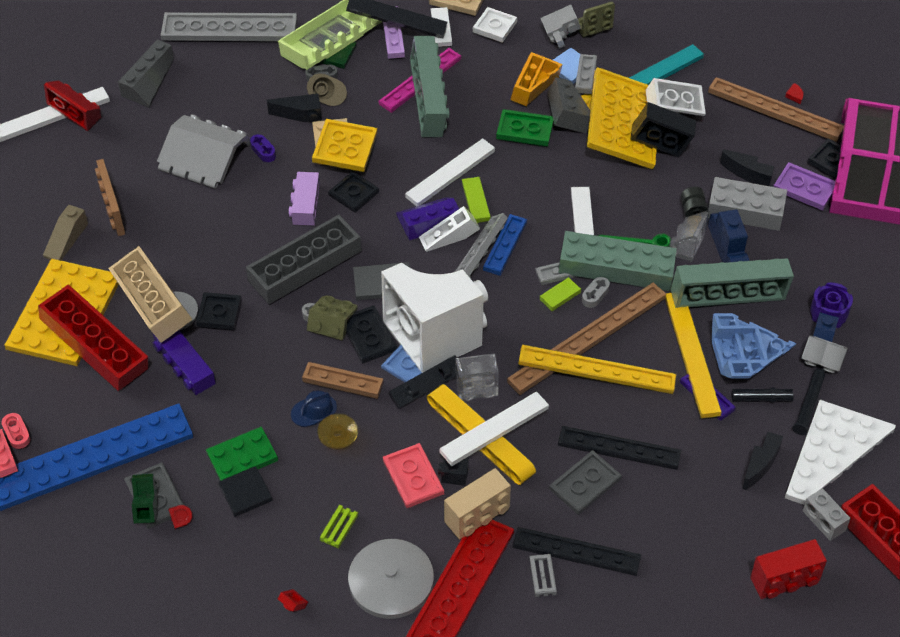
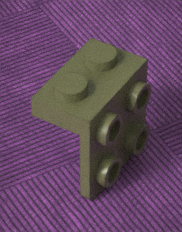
(597, 19)
(330, 317)

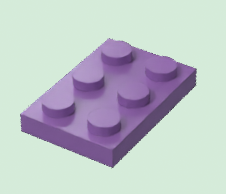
(805, 186)

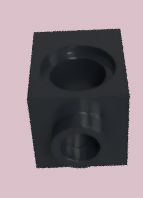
(455, 477)

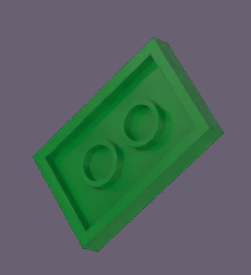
(525, 127)
(242, 453)

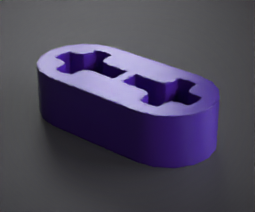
(255, 142)

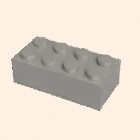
(756, 203)

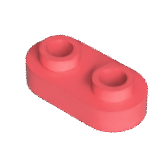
(17, 431)

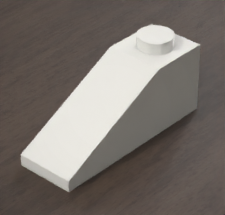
(450, 230)

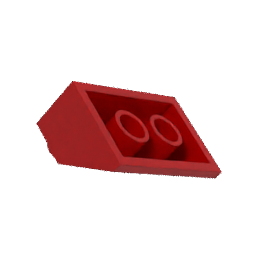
(72, 104)

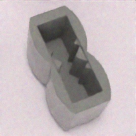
(824, 353)

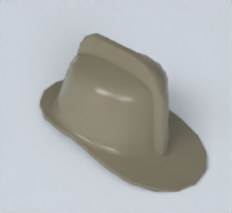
(330, 90)

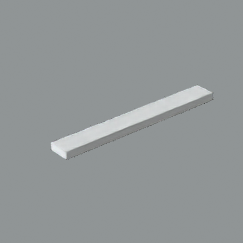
(44, 117)

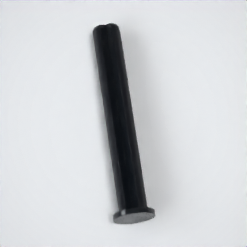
(805, 414)

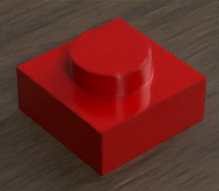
(292, 600)

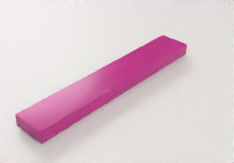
(406, 89)

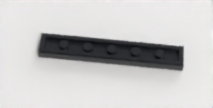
(398, 17)
(619, 447)
(577, 551)

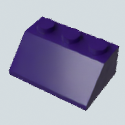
(424, 217)

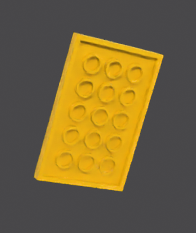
(613, 110)
(33, 336)

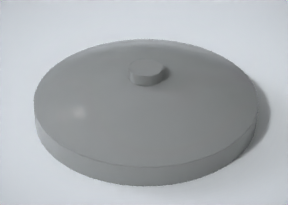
(391, 578)

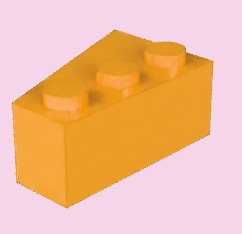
(535, 78)

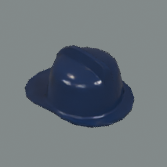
(313, 408)

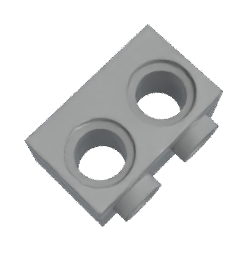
(826, 514)

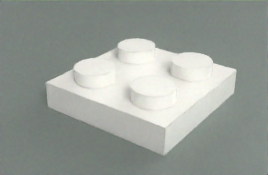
(495, 24)

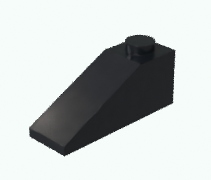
(299, 108)

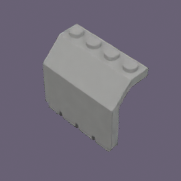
(200, 150)

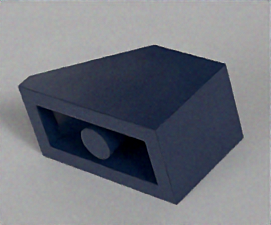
(826, 326)

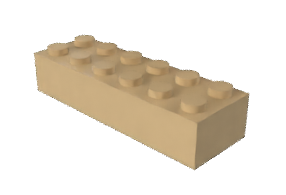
(150, 294)

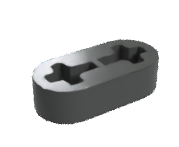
(323, 69)

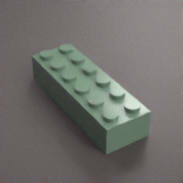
(429, 86)
(617, 260)
(731, 282)

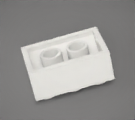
(676, 96)

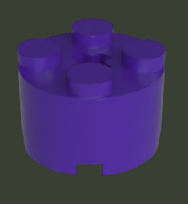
(832, 300)

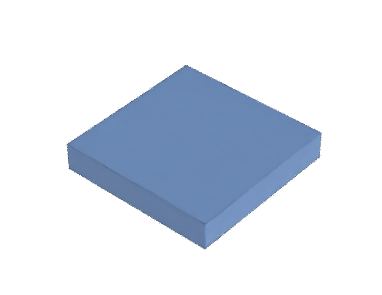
(401, 365)

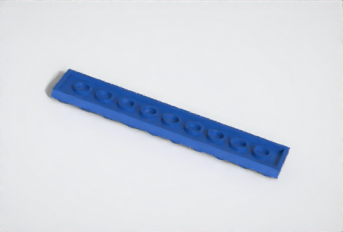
(94, 455)

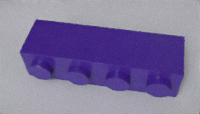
(185, 362)

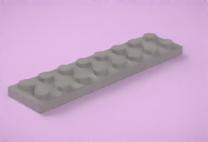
(227, 26)

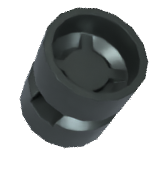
(693, 201)

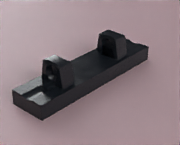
(423, 383)

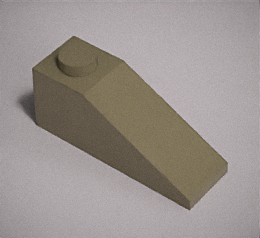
(66, 232)

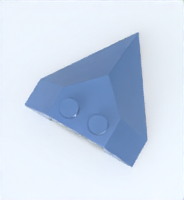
(744, 347)

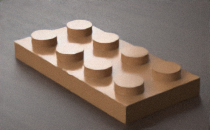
(109, 197)

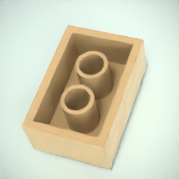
(477, 503)

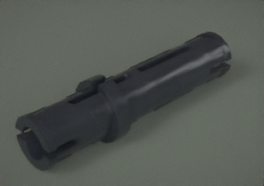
(762, 395)

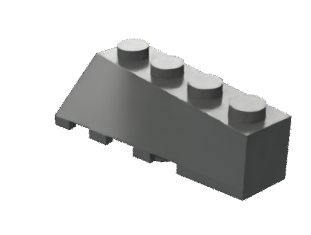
(147, 74)

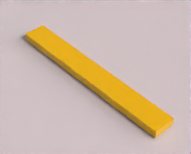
(693, 359)
(597, 369)

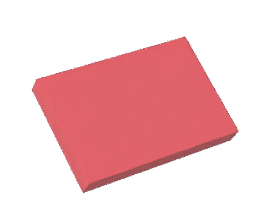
(413, 475)

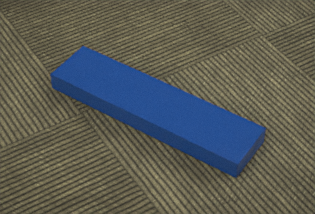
(505, 245)

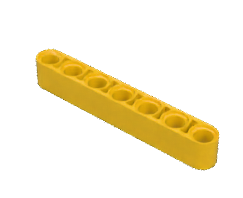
(464, 419)

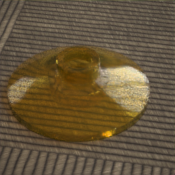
(334, 425)

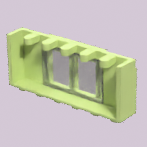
(324, 35)

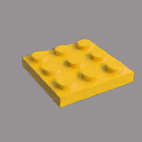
(344, 145)

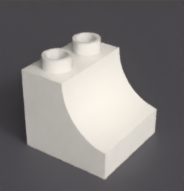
(433, 313)

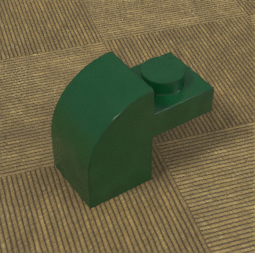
(145, 498)

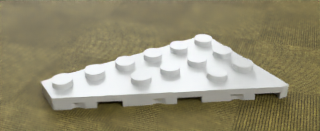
(832, 446)

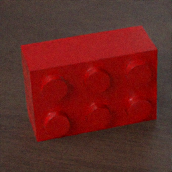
(788, 569)

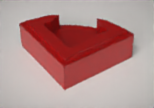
(795, 93)

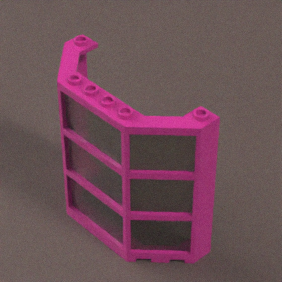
(869, 162)

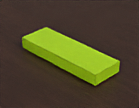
(476, 199)

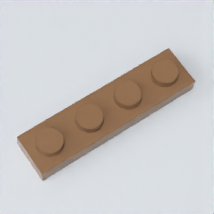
(342, 380)

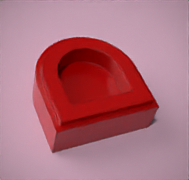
(180, 515)

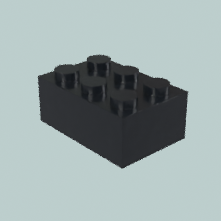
(663, 129)

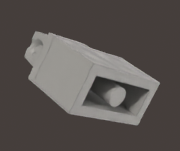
(560, 24)

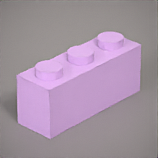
(304, 198)

